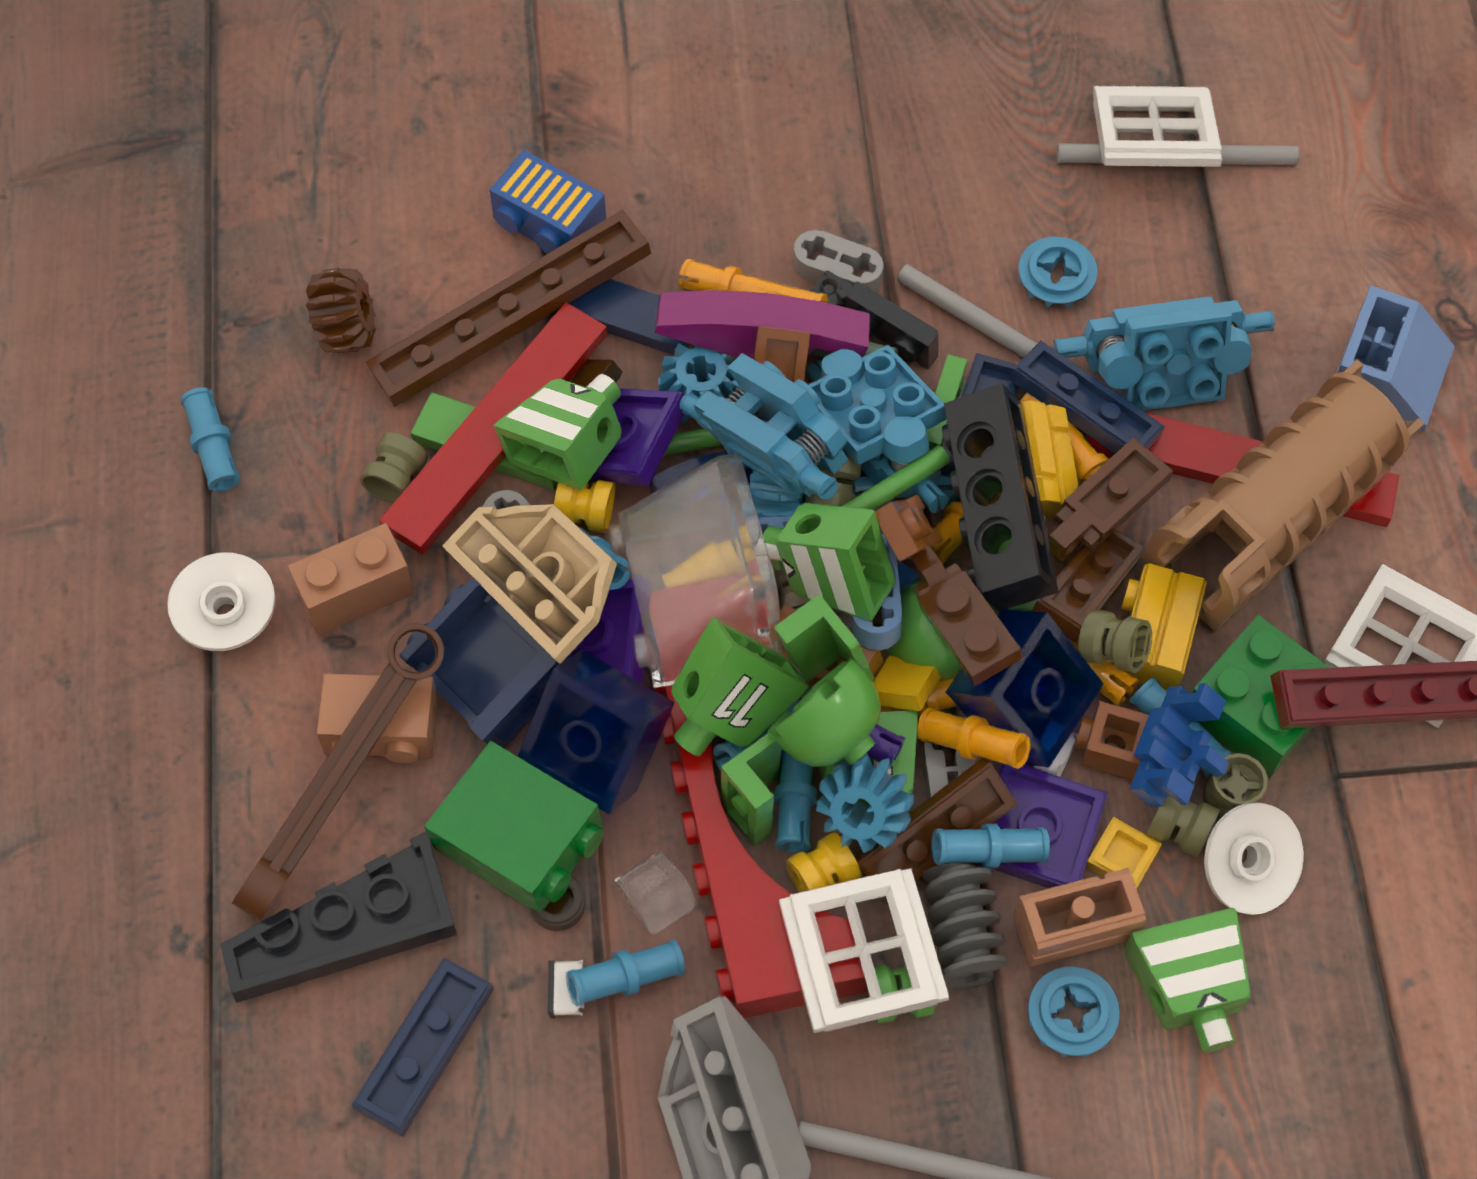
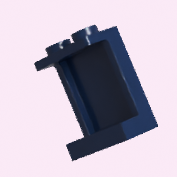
(489, 663)

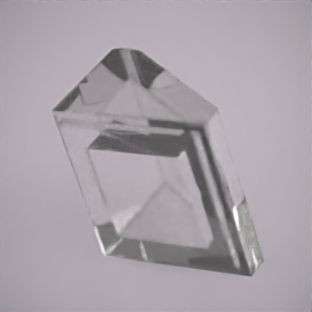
(657, 892)

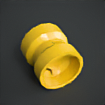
(588, 504)
(823, 866)

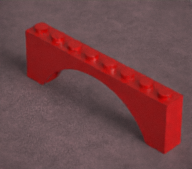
(744, 900)

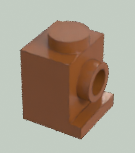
(1115, 726)

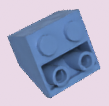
(1399, 352)

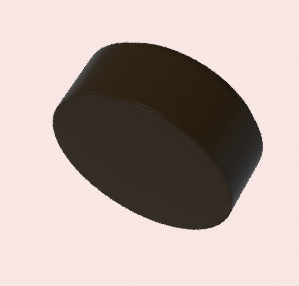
(565, 911)

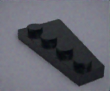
(367, 918)

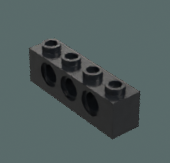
(1026, 567)

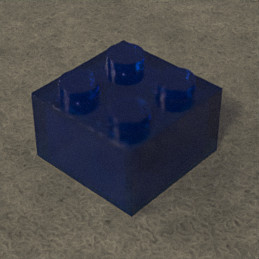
(1037, 694)
(595, 730)

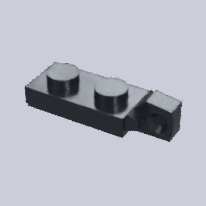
(887, 321)

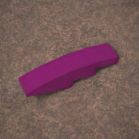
(730, 320)

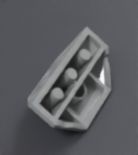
(728, 1100)

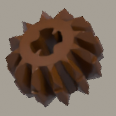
(340, 310)

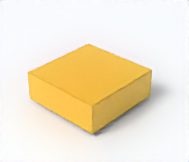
(905, 684)
(1121, 849)

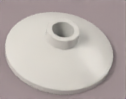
(216, 582)
(1271, 863)

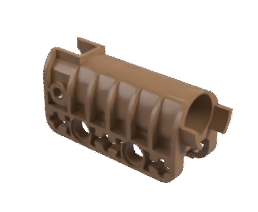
(1289, 489)

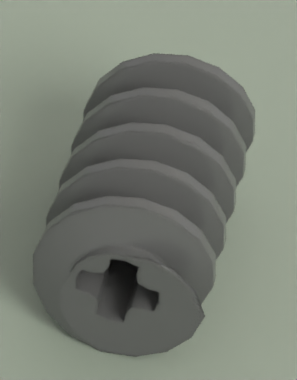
(963, 923)

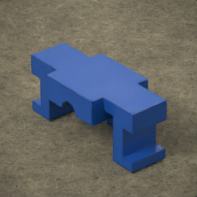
(1169, 742)

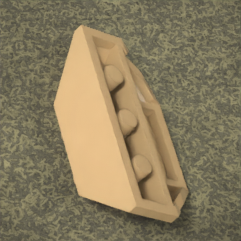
(537, 571)

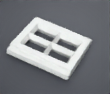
(1157, 152)
(1418, 600)
(813, 963)

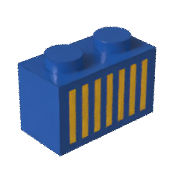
(545, 202)

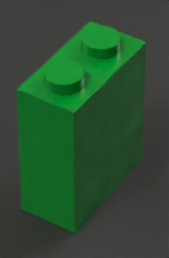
(516, 827)

